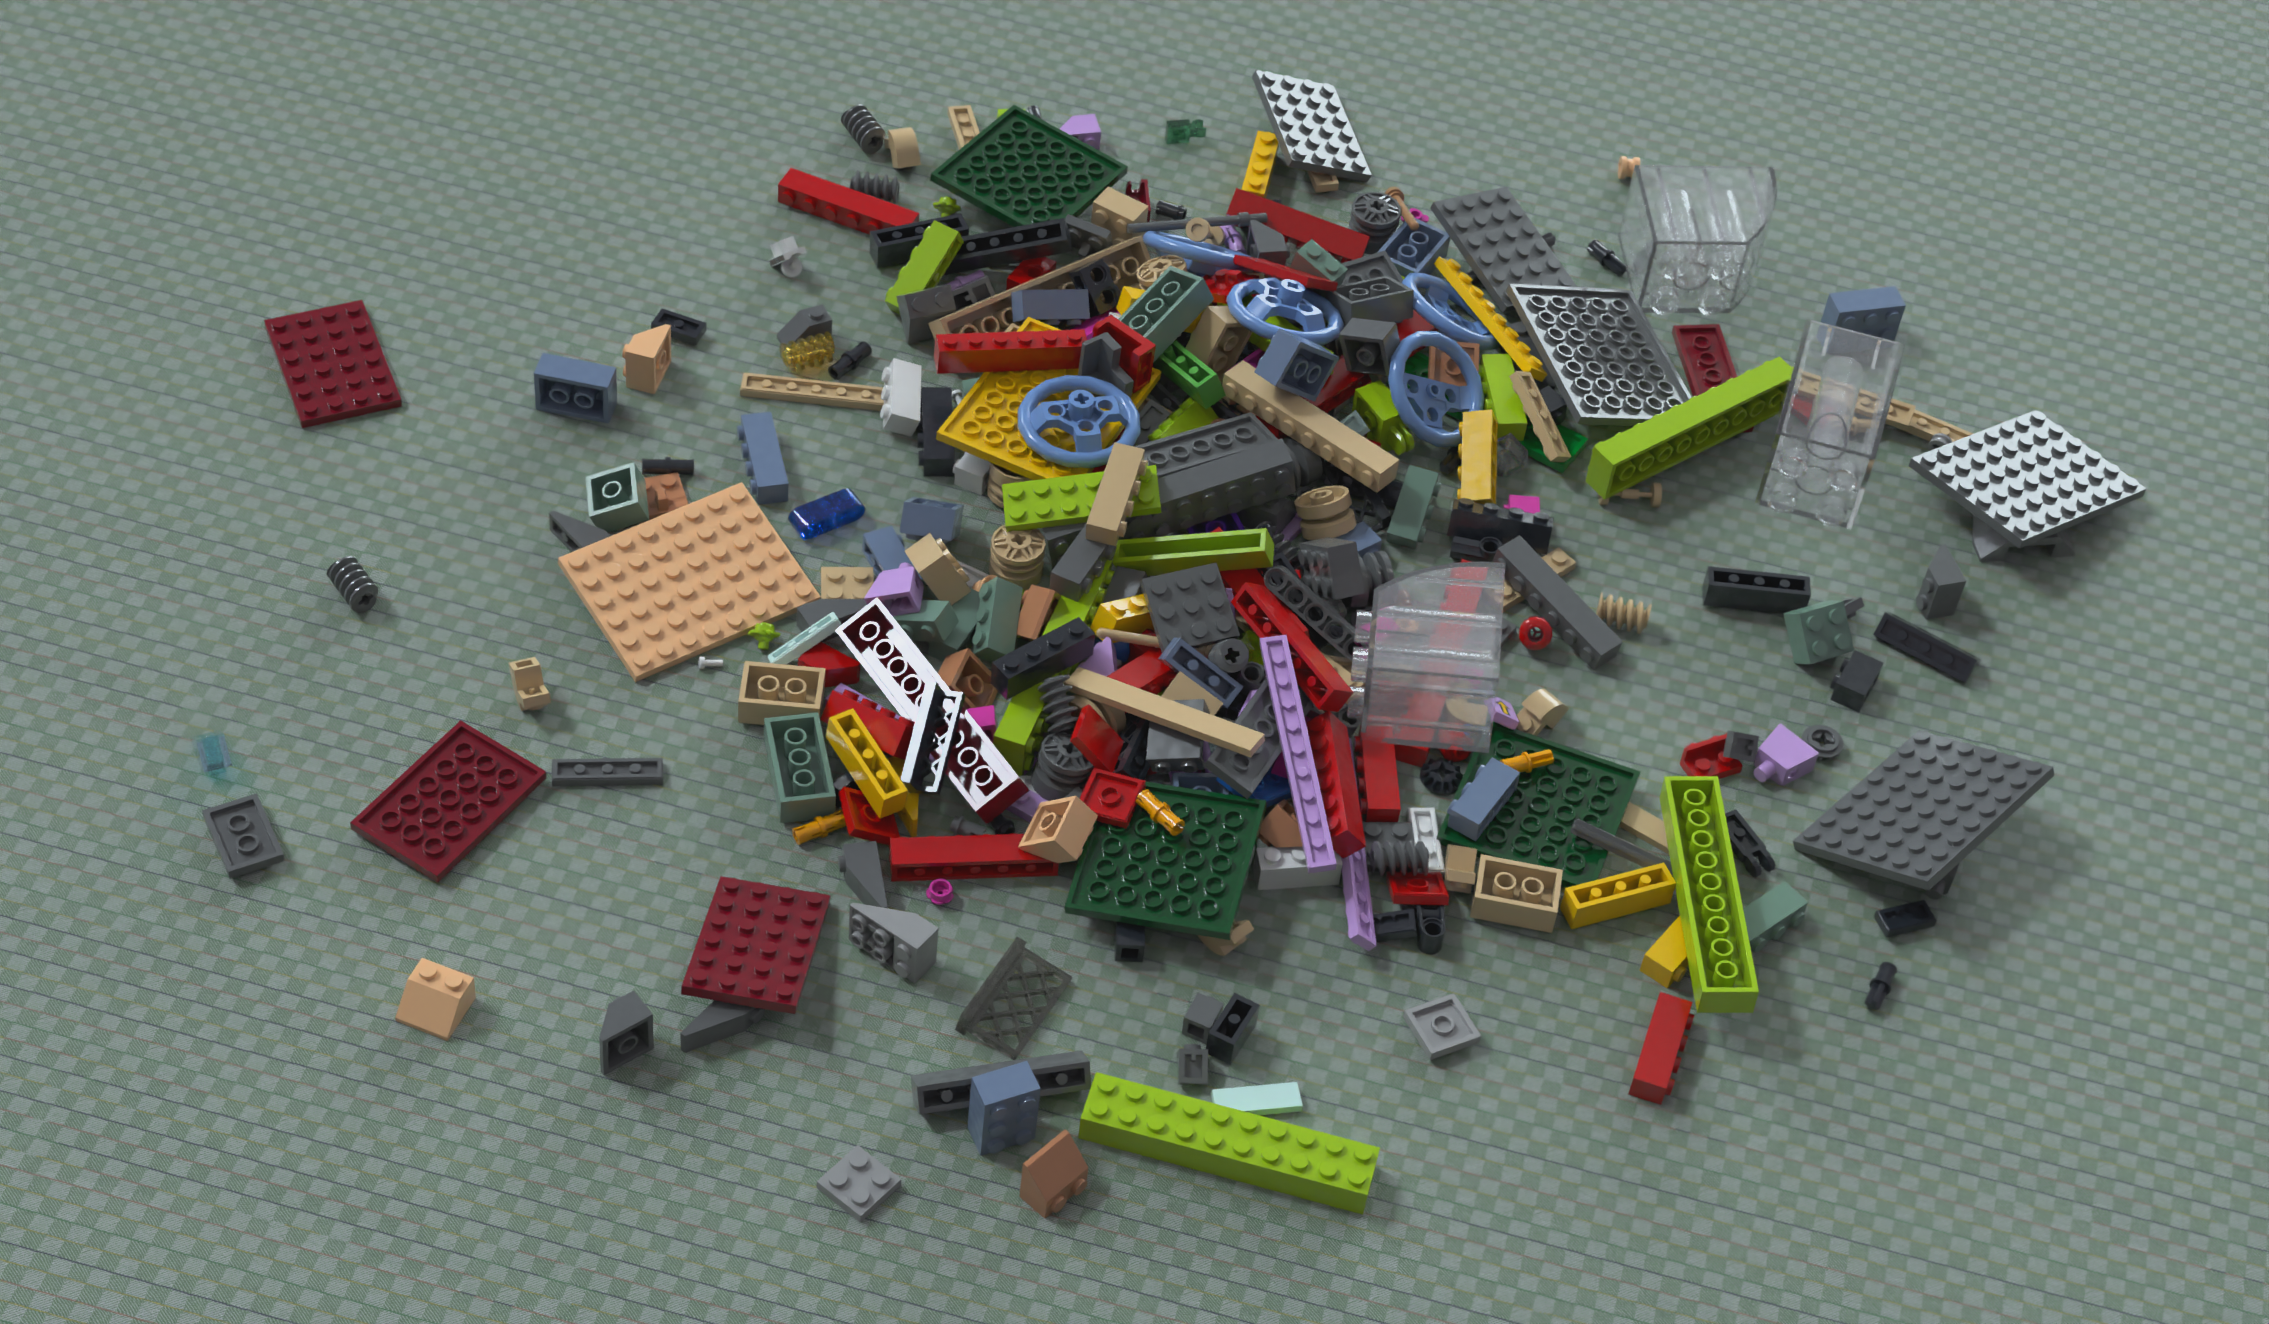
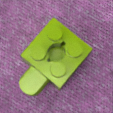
(1380, 415)

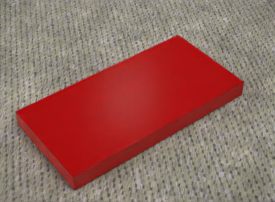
(1284, 272)

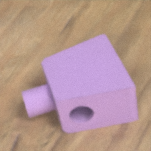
(898, 590)
(1784, 757)

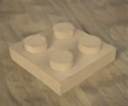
(845, 582)

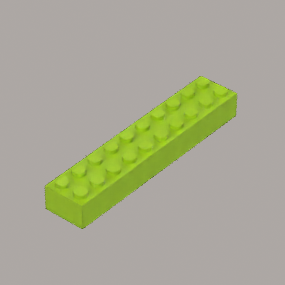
(1687, 428)
(1024, 719)
(1708, 895)
(1228, 1143)

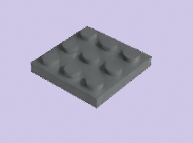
(1190, 607)

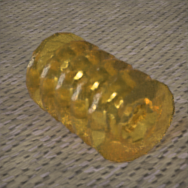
(807, 351)

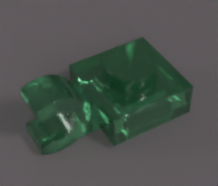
(1181, 130)

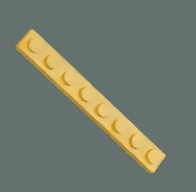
(1493, 321)

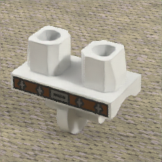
(786, 253)

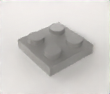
(1442, 1026)
(858, 1183)

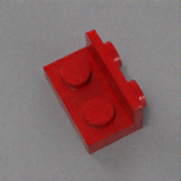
(1707, 759)

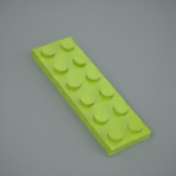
(1068, 500)

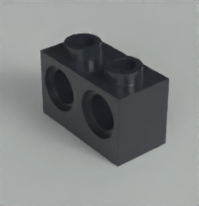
(1102, 284)

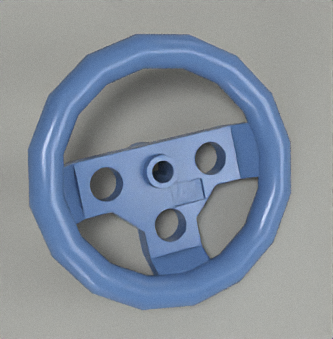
(1200, 257)
(1285, 299)
(1436, 311)
(1428, 394)
(1077, 413)

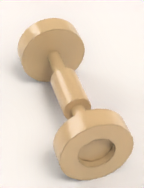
(1200, 231)
(1655, 495)

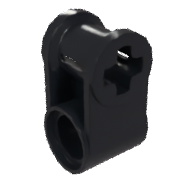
(1430, 927)

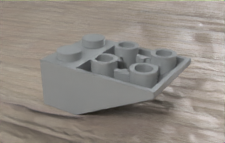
(895, 938)

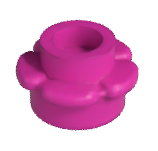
(940, 886)

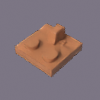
(1445, 370)
(664, 494)

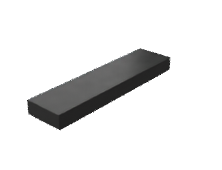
(607, 772)

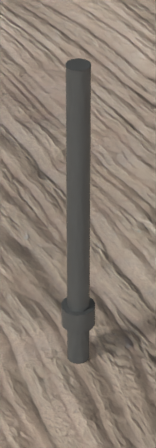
(1241, 219)

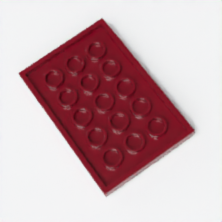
(332, 363)
(448, 801)
(756, 945)

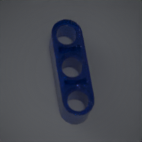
(826, 513)

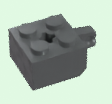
(1369, 347)

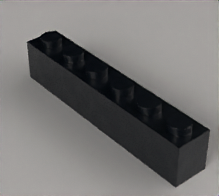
(1012, 245)

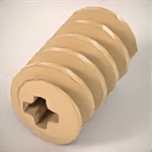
(1622, 613)

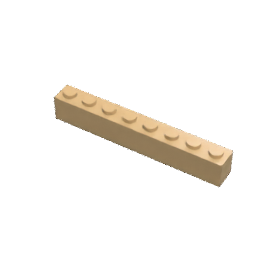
(1311, 427)

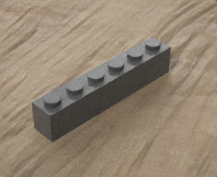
(1558, 603)
(952, 1087)

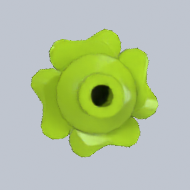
(947, 206)
(764, 634)

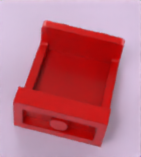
(1136, 350)

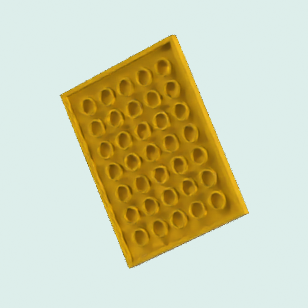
(988, 419)

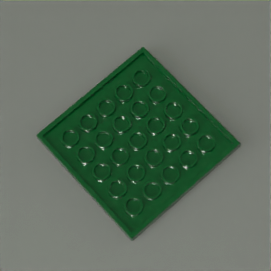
(1028, 171)
(1547, 801)
(1168, 880)

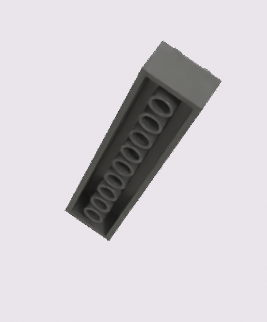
(1200, 495)

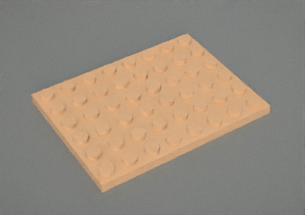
(688, 581)

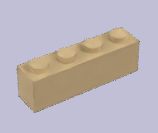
(1115, 494)

